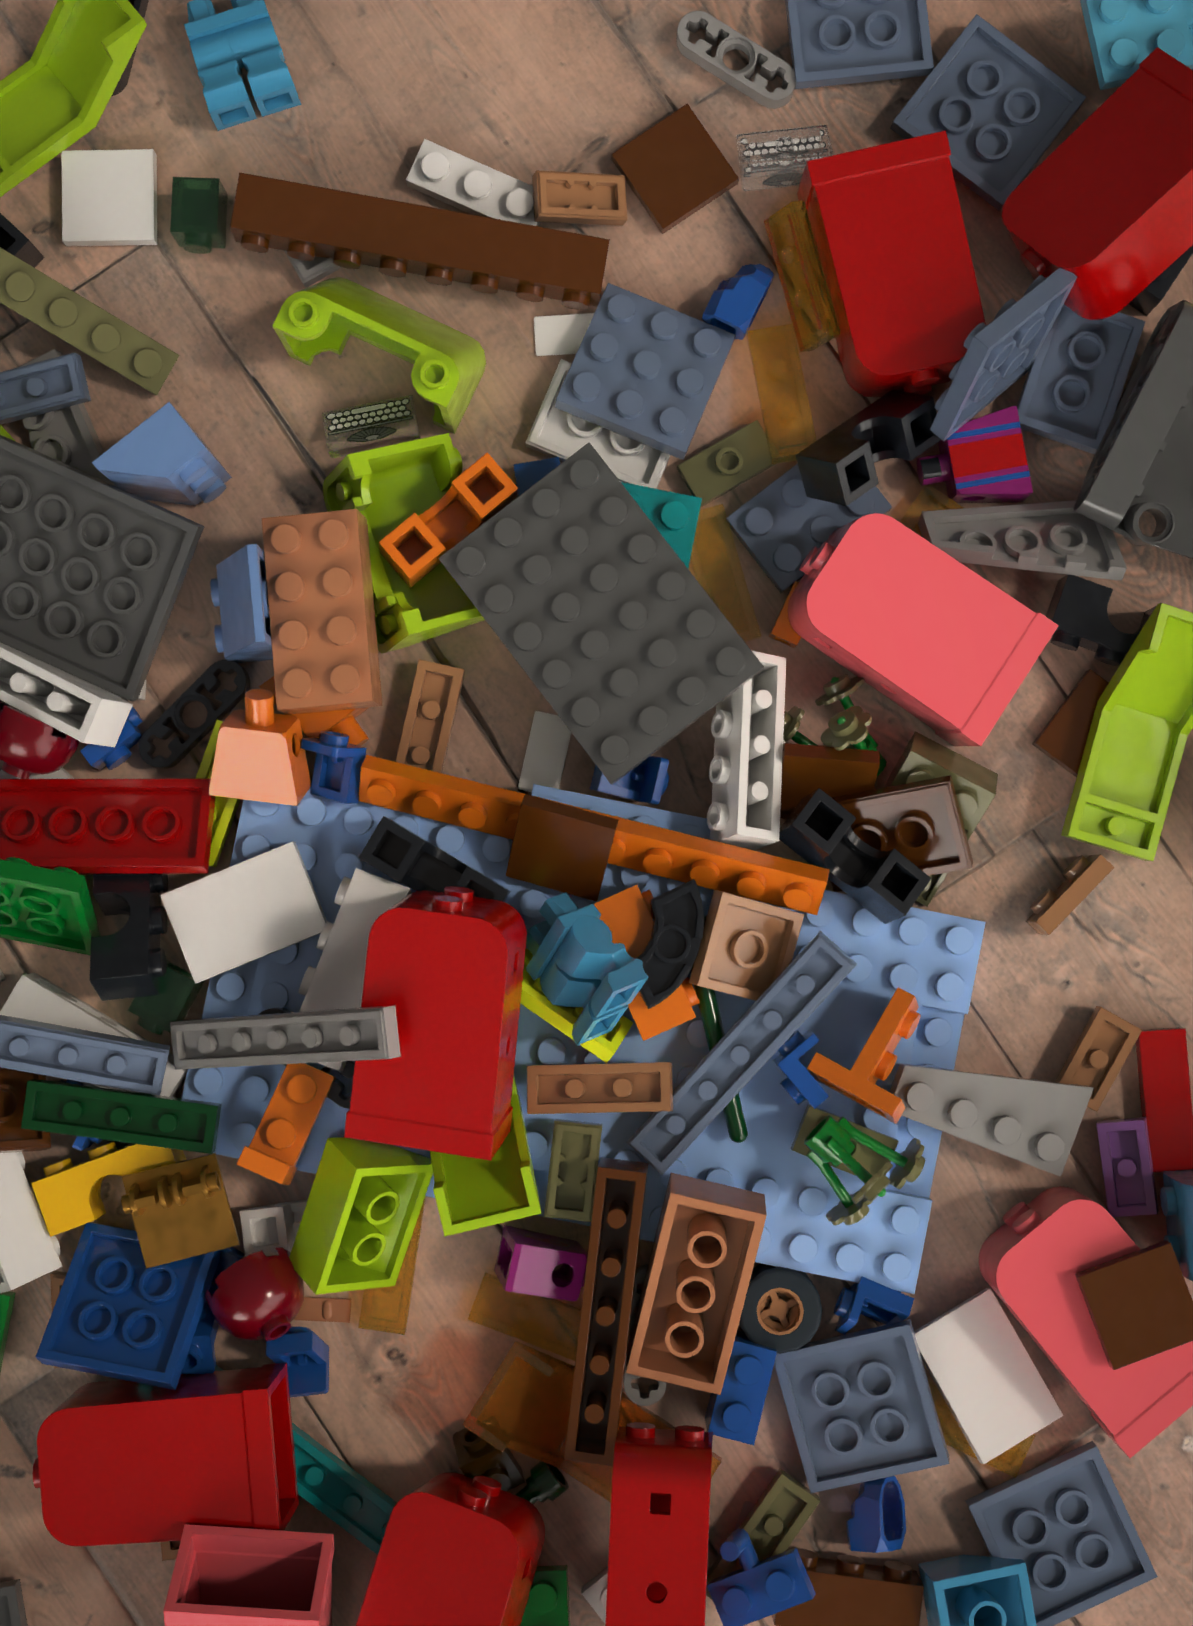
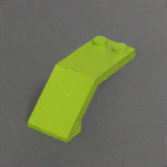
(64, 83)
(1137, 741)
(487, 1192)

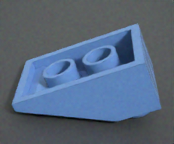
(243, 606)

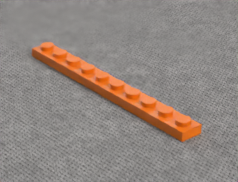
(634, 844)

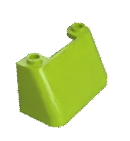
(444, 359)
(387, 489)

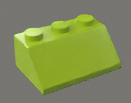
(359, 1215)

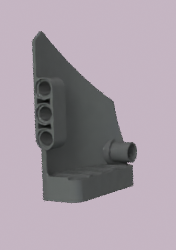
(1149, 444)

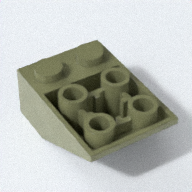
(973, 786)

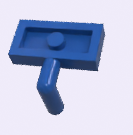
(759, 1586)

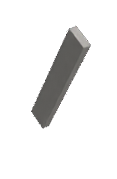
(286, 1038)

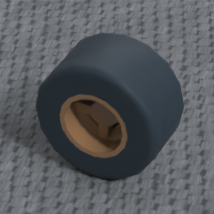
(786, 1322)

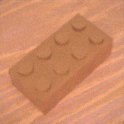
(321, 612)
(696, 1283)

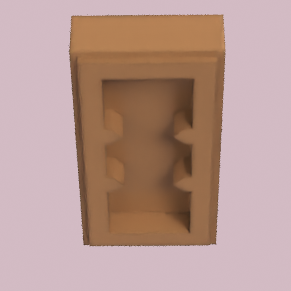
(579, 198)

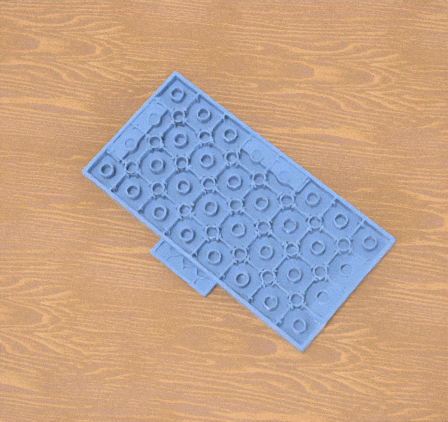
(920, 953)

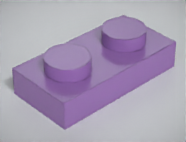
(1127, 1167)

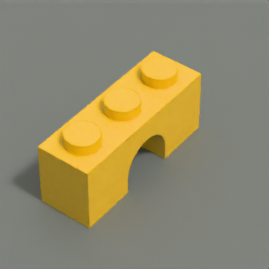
(71, 1193)

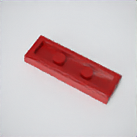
(1166, 1097)

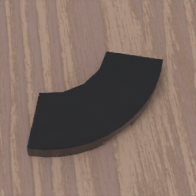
(673, 942)

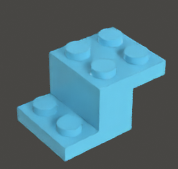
(1129, 30)

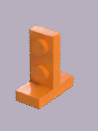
(874, 1060)
(287, 1123)

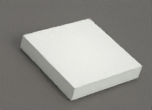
(109, 197)

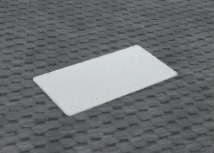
(560, 333)
(545, 752)

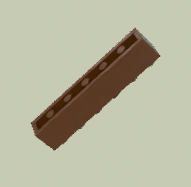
(606, 1311)

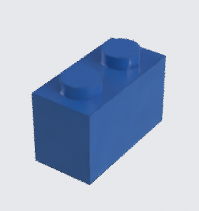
(744, 1391)

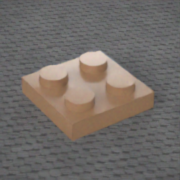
(744, 945)

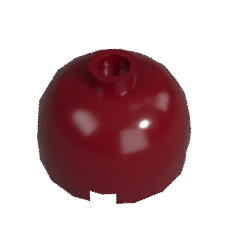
(31, 744)
(257, 1296)

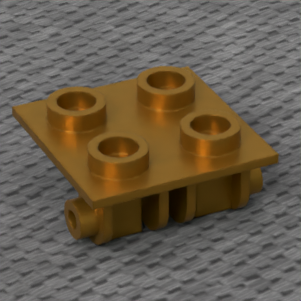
(180, 1210)

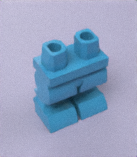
(236, 41)
(583, 966)

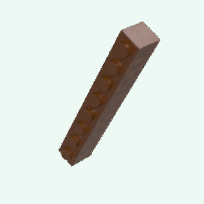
(418, 241)

